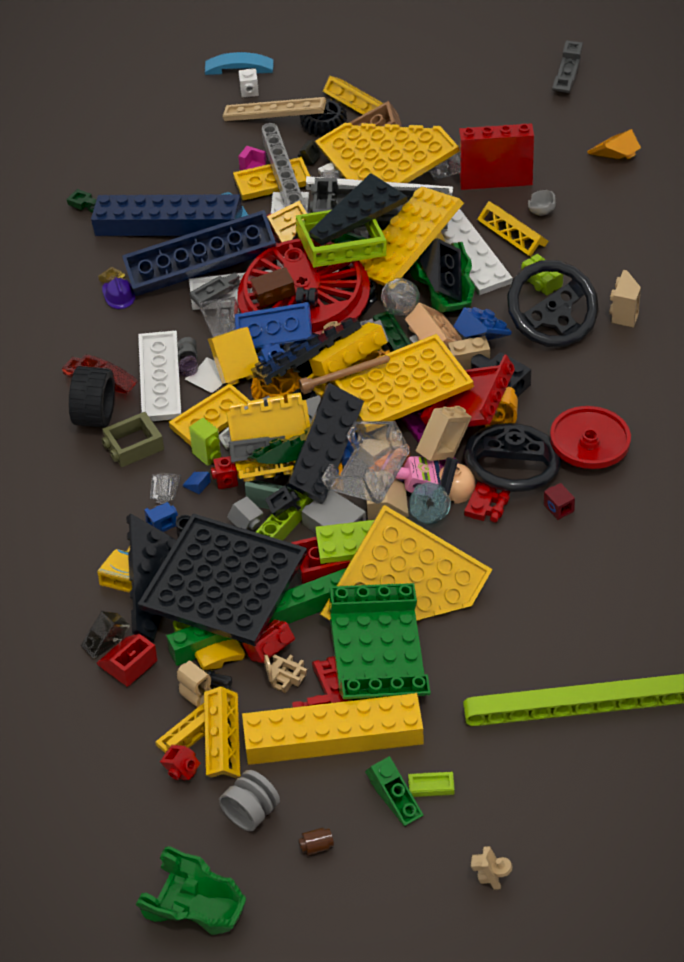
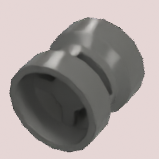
(187, 347)

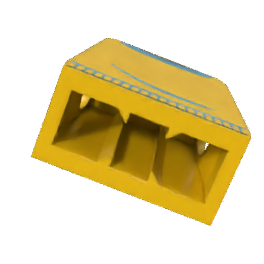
(115, 571)

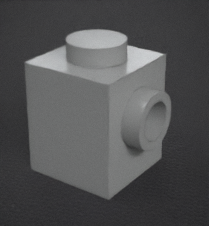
(245, 514)

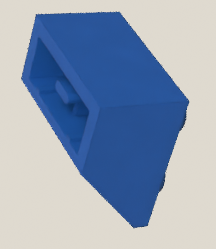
(478, 323)

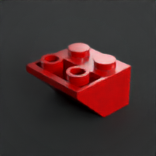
(129, 659)

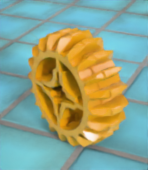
(280, 386)

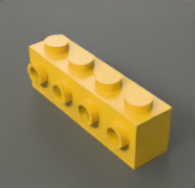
(349, 350)

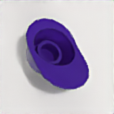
(118, 293)

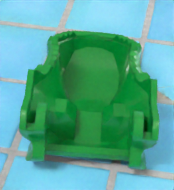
(439, 301)
(194, 894)

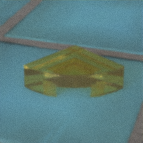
(110, 274)

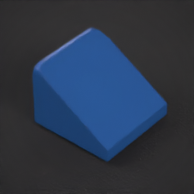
(197, 481)

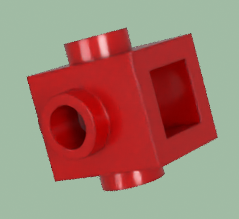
(224, 473)
(180, 762)

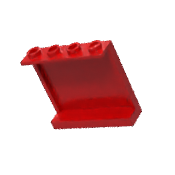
(496, 156)
(483, 398)

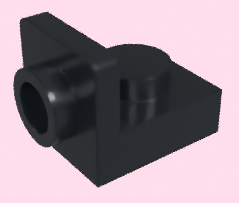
(283, 500)

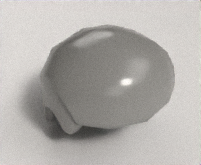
(542, 202)

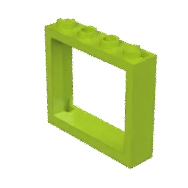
(340, 252)

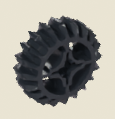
(323, 123)

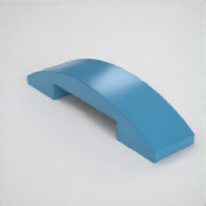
(238, 60)

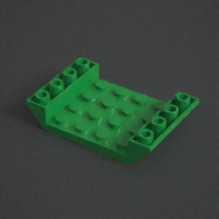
(376, 641)

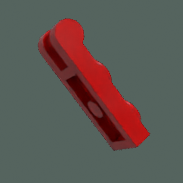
(328, 679)

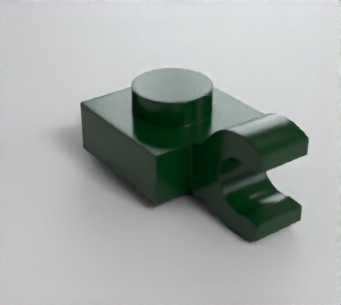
(81, 199)

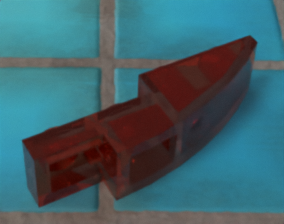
(123, 380)

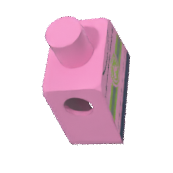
(419, 471)

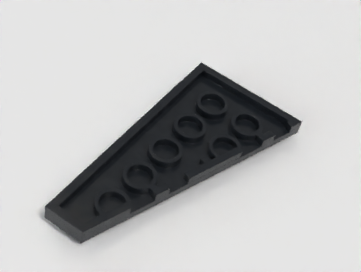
(361, 205)
(303, 352)
(146, 555)

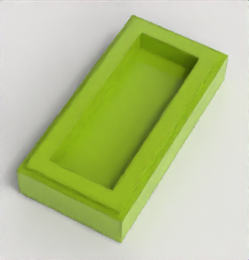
(431, 784)

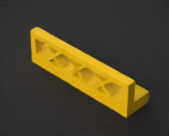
(350, 95)
(517, 225)
(218, 731)
(187, 736)

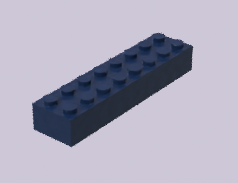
(162, 214)
(199, 253)

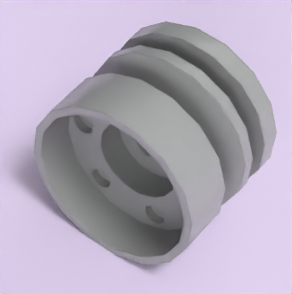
(249, 800)

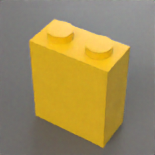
(234, 355)

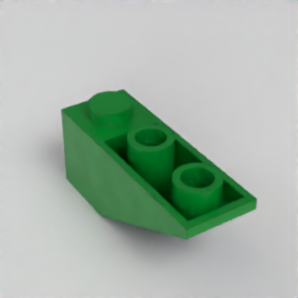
(394, 791)

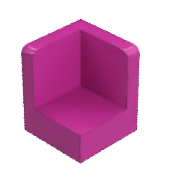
(251, 158)

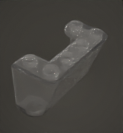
(374, 462)

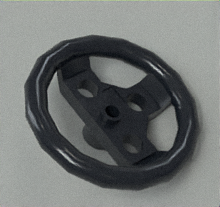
(554, 306)
(511, 442)

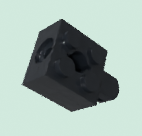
(521, 377)

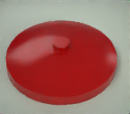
(590, 437)

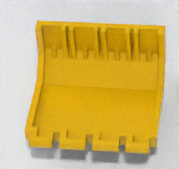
(262, 421)

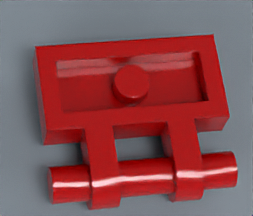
(481, 501)

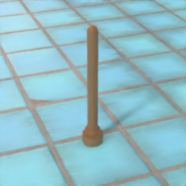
(308, 384)

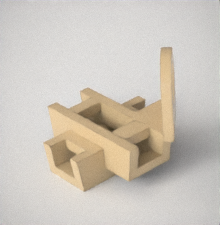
(283, 675)

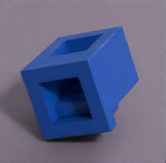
(162, 516)

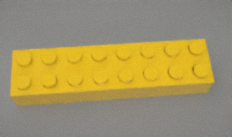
(332, 728)

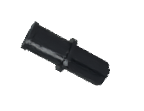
(219, 680)

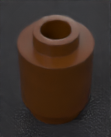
(316, 841)

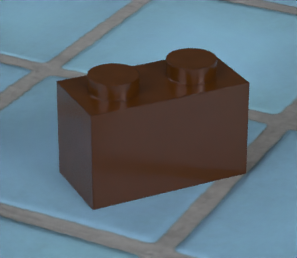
(273, 287)

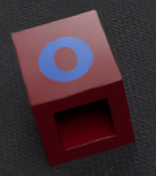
(559, 501)

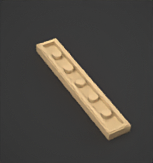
(274, 109)

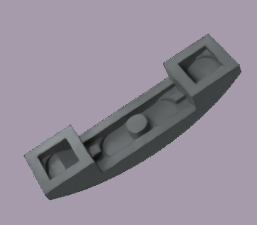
(568, 67)

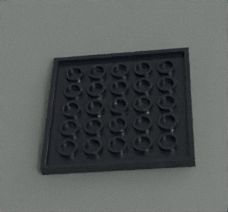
(223, 579)

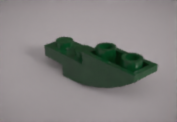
(279, 450)

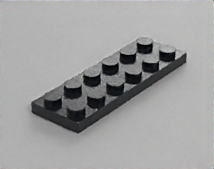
(324, 442)

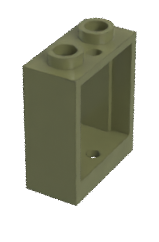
(139, 450)

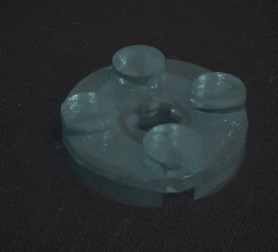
(418, 503)

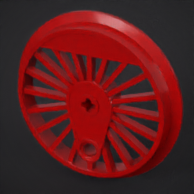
(303, 274)

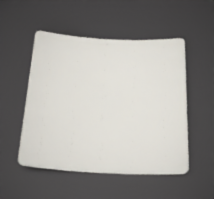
(206, 376)

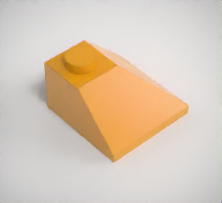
(617, 146)

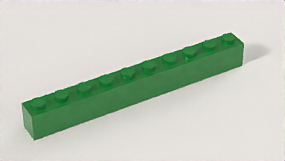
(295, 605)

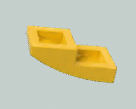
(216, 654)

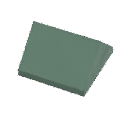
(258, 491)

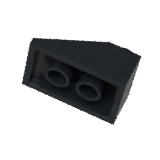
(443, 268)

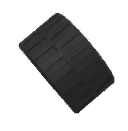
(91, 396)

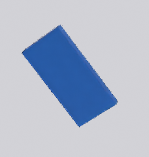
(277, 325)

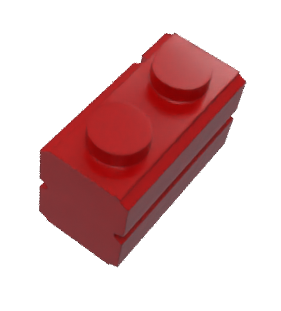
(273, 639)

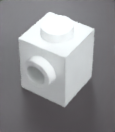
(248, 83)

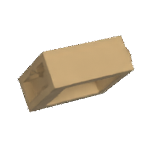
(443, 433)

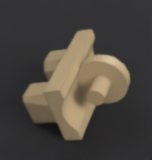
(490, 867)

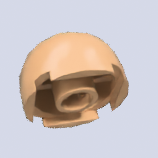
(462, 484)

